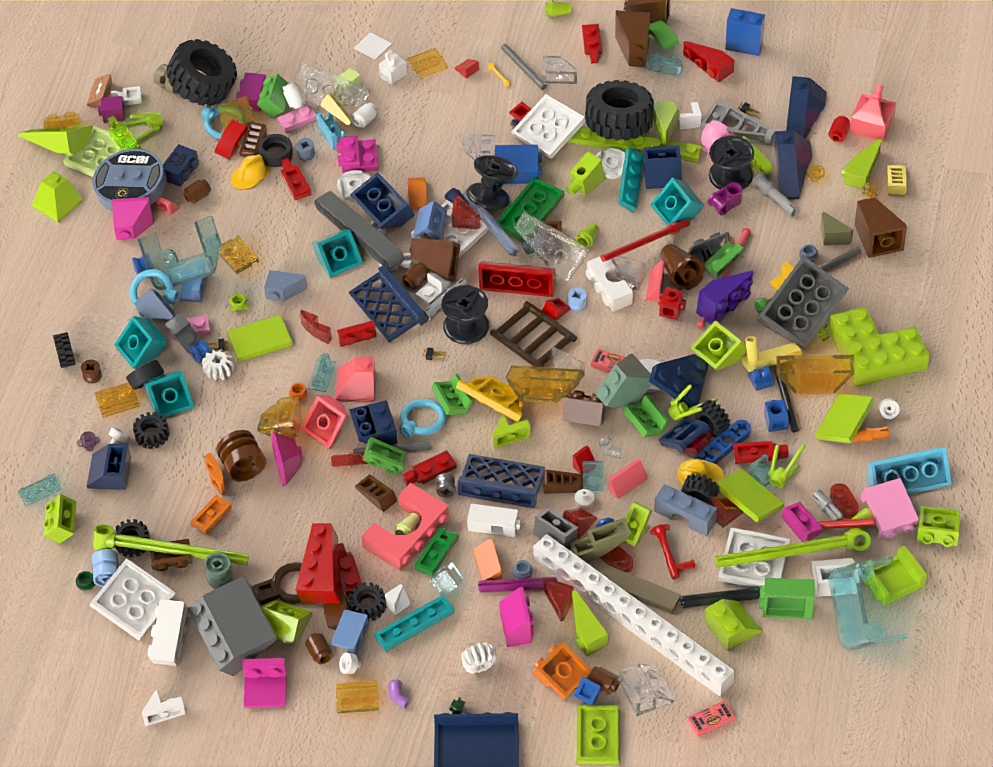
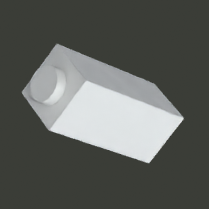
(493, 520)

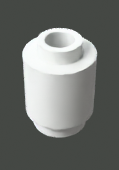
(293, 95)
(364, 115)

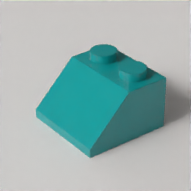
(676, 202)
(337, 252)
(140, 342)
(169, 393)

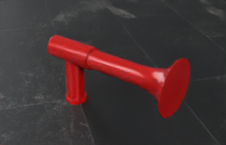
(661, 533)

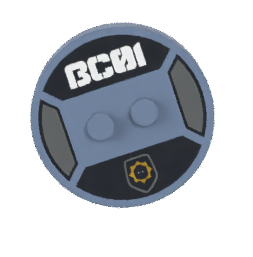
(129, 175)

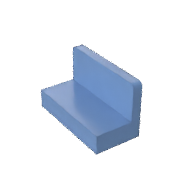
(430, 221)
(193, 290)
(351, 631)

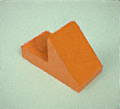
(417, 192)

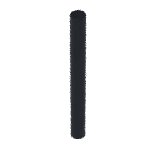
(785, 395)

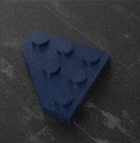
(677, 374)

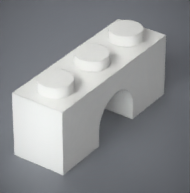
(614, 294)

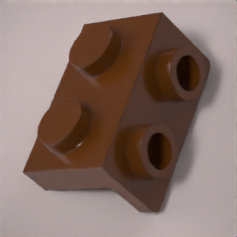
(162, 561)

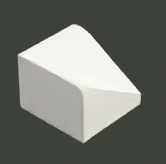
(397, 599)

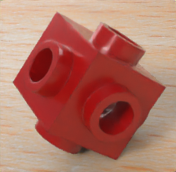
(671, 303)

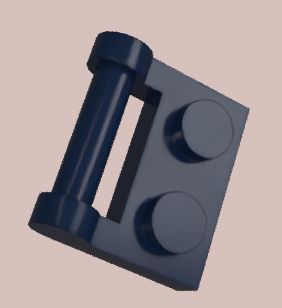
(684, 434)

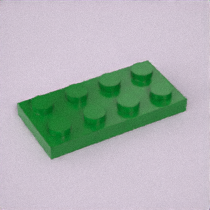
(535, 199)

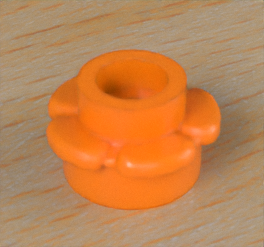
(298, 389)

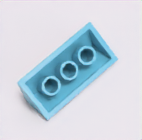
(917, 470)

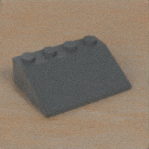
(803, 303)
(232, 625)

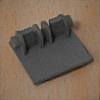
(707, 248)

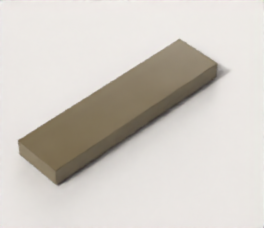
(643, 590)

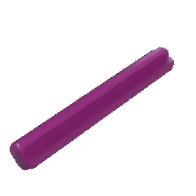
(512, 584)

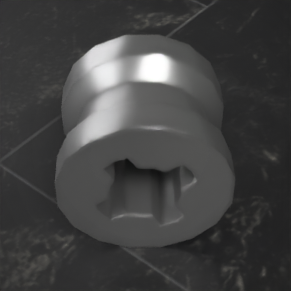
(445, 485)

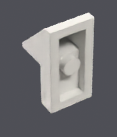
(433, 289)
(158, 712)

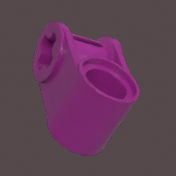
(726, 198)

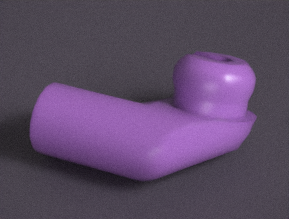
(395, 693)

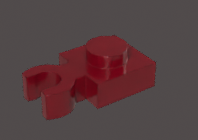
(698, 444)

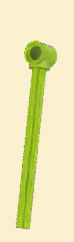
(107, 538)
(846, 540)

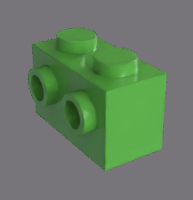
(272, 97)

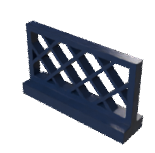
(401, 296)
(498, 490)

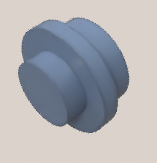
(809, 251)
(522, 569)

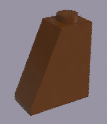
(658, 8)
(437, 255)

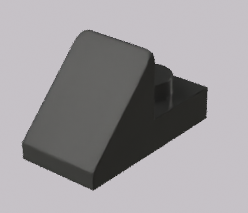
(183, 332)

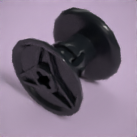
(731, 162)
(492, 170)
(465, 314)

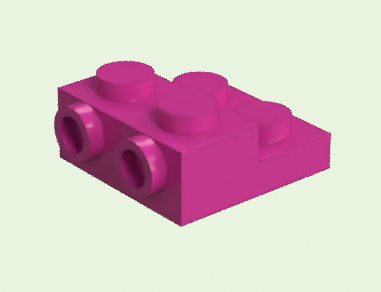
(357, 154)

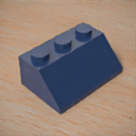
(382, 203)

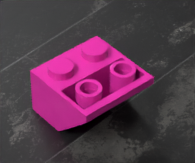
(517, 618)

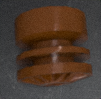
(241, 455)

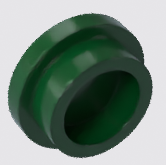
(85, 581)
(457, 706)

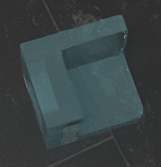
(760, 469)
(593, 475)
(446, 579)

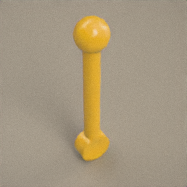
(491, 66)

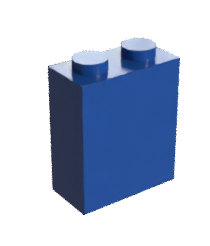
(745, 31)
(525, 160)

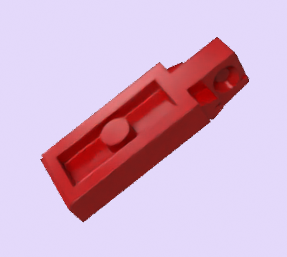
(592, 41)
(295, 180)
(752, 451)
(430, 469)
(348, 571)

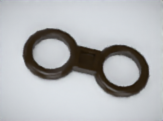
(271, 590)

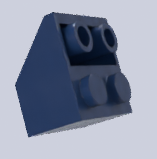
(661, 165)
(375, 422)
(110, 467)

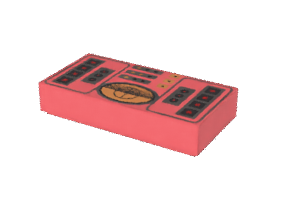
(605, 360)
(711, 718)

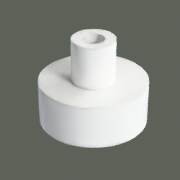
(889, 408)
(118, 435)
(584, 499)
(349, 663)

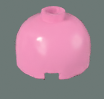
(712, 132)

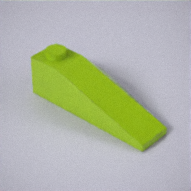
(60, 139)

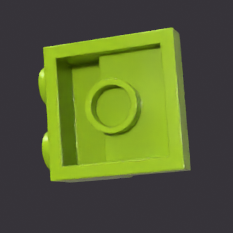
(938, 526)

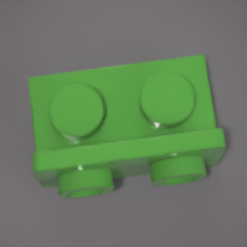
(723, 258)

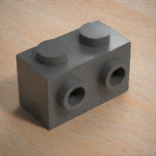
(556, 527)

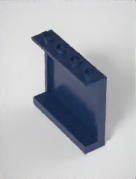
(476, 740)

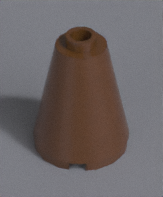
(682, 267)

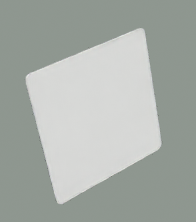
(372, 46)

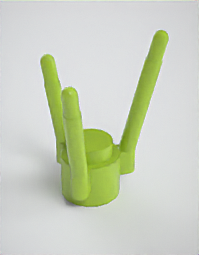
(153, 120)
(680, 409)
(781, 476)

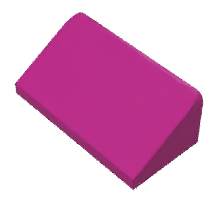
(801, 522)

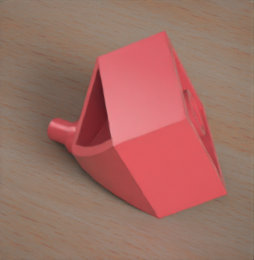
(873, 115)

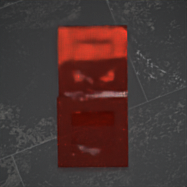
(311, 324)

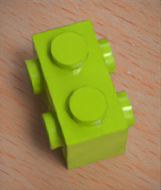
(60, 518)

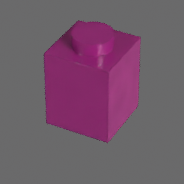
(111, 107)

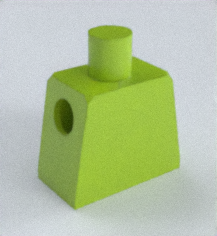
(586, 174)

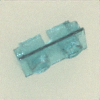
(657, 61)
(322, 373)
(39, 490)

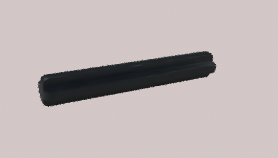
(713, 597)

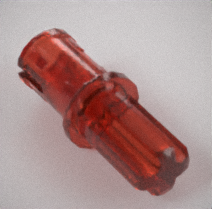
(347, 459)

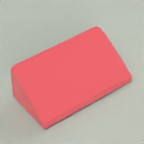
(165, 205)
(655, 282)
(627, 479)

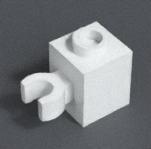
(392, 68)

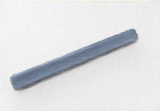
(494, 227)

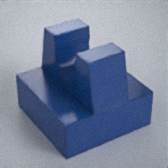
(761, 378)
(588, 691)

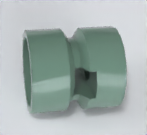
(218, 570)

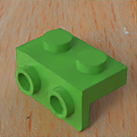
(451, 398)
(647, 417)
(384, 456)

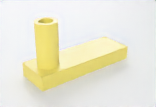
(765, 358)

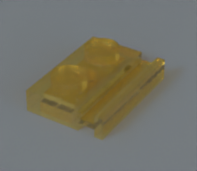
(56, 121)
(238, 254)
(116, 399)
(357, 696)

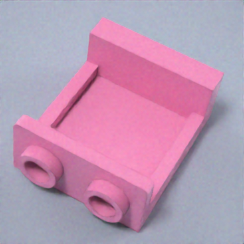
(890, 508)

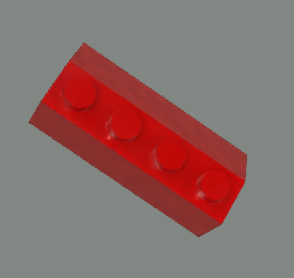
(516, 278)

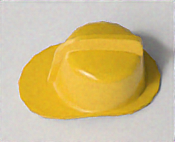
(250, 172)
(701, 467)

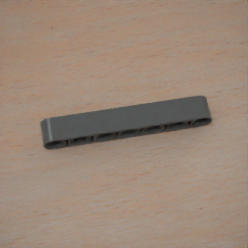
(363, 233)

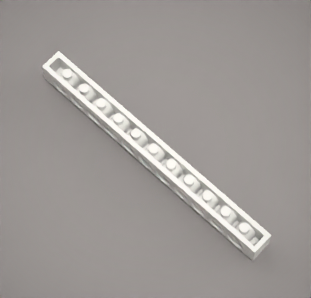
(634, 615)

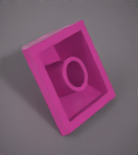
(131, 217)
(286, 456)

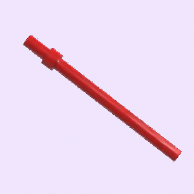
(672, 229)

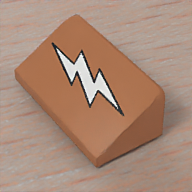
(99, 90)

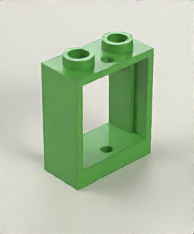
(791, 606)

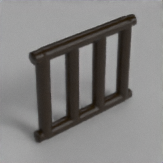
(541, 316)

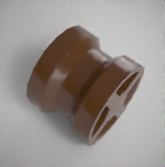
(91, 371)

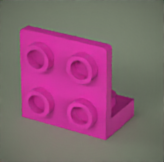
(264, 682)

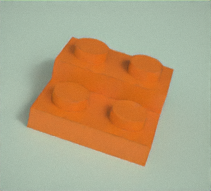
(561, 669)

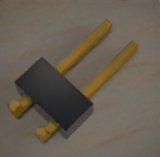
(745, 107)
(221, 344)
(429, 354)

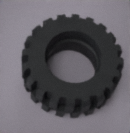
(194, 85)
(619, 110)

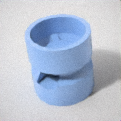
(104, 566)

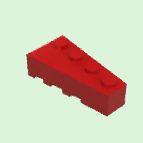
(319, 570)

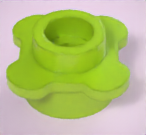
(238, 302)

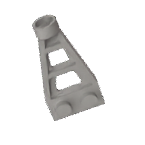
(720, 112)

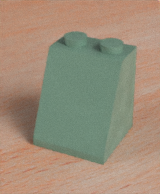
(625, 383)

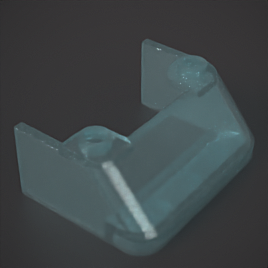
(185, 269)
(850, 609)

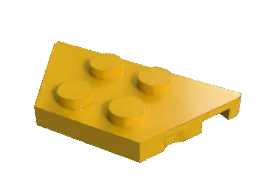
(494, 394)

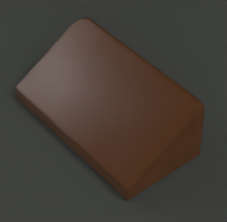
(334, 611)

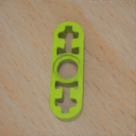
(760, 162)

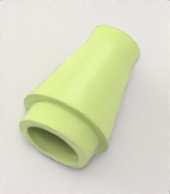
(407, 525)

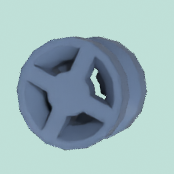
(305, 149)

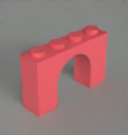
(400, 549)

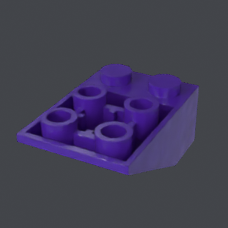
(723, 296)

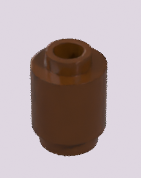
(197, 191)
(415, 276)
(318, 648)
(604, 678)

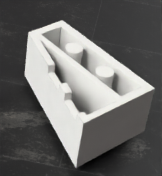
(168, 632)

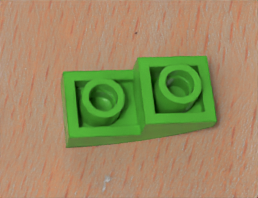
(663, 35)

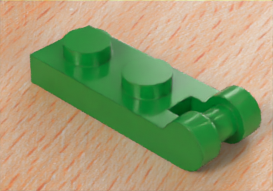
(436, 551)

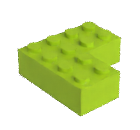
(877, 355)

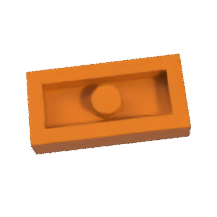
(211, 514)

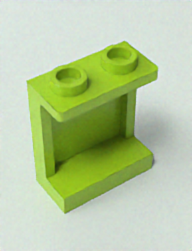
(898, 578)

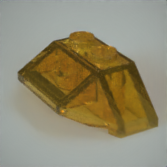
(815, 372)
(543, 383)
(282, 418)

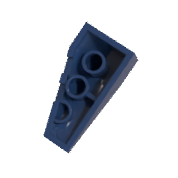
(805, 105)
(792, 161)

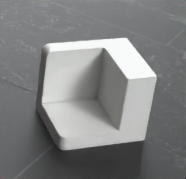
(691, 119)

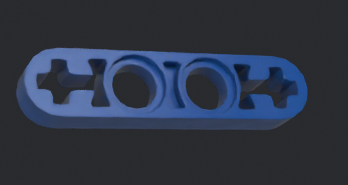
(723, 447)

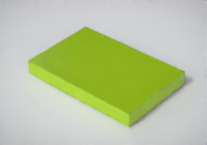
(259, 338)
(844, 418)
(749, 495)
(597, 735)

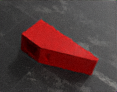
(711, 60)

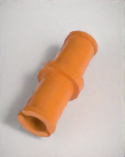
(871, 434)

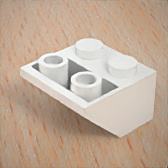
(821, 572)

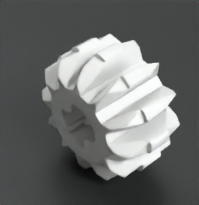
(218, 364)
(479, 657)

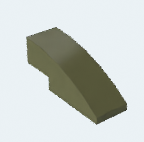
(601, 540)

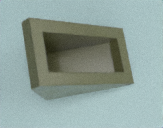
(834, 231)

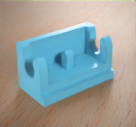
(329, 129)

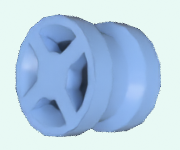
(573, 301)

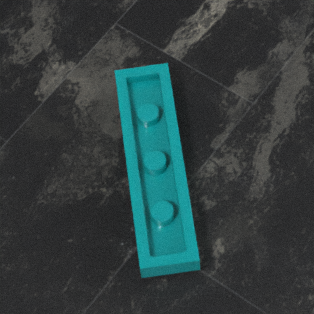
(630, 179)
(414, 623)

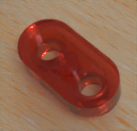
(846, 502)
(615, 557)

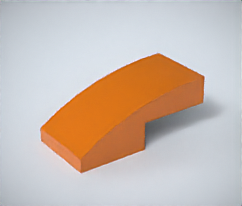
(215, 473)

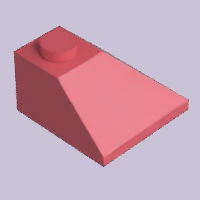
(356, 380)
(325, 420)

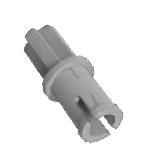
(827, 505)

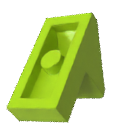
(507, 434)
(637, 522)

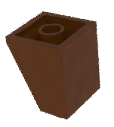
(633, 36)
(879, 228)

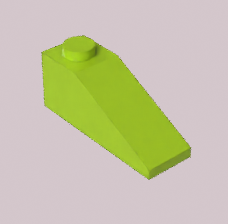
(665, 119)
(862, 165)
(588, 630)

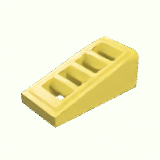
(332, 105)
(896, 183)

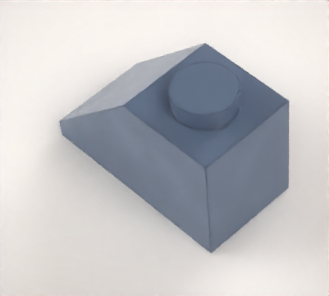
(284, 285)
(154, 306)

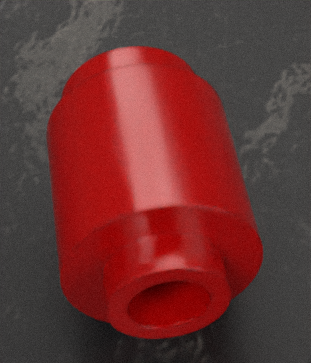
(839, 129)

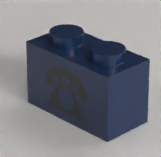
(180, 165)

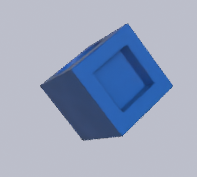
(776, 415)

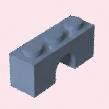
(698, 513)

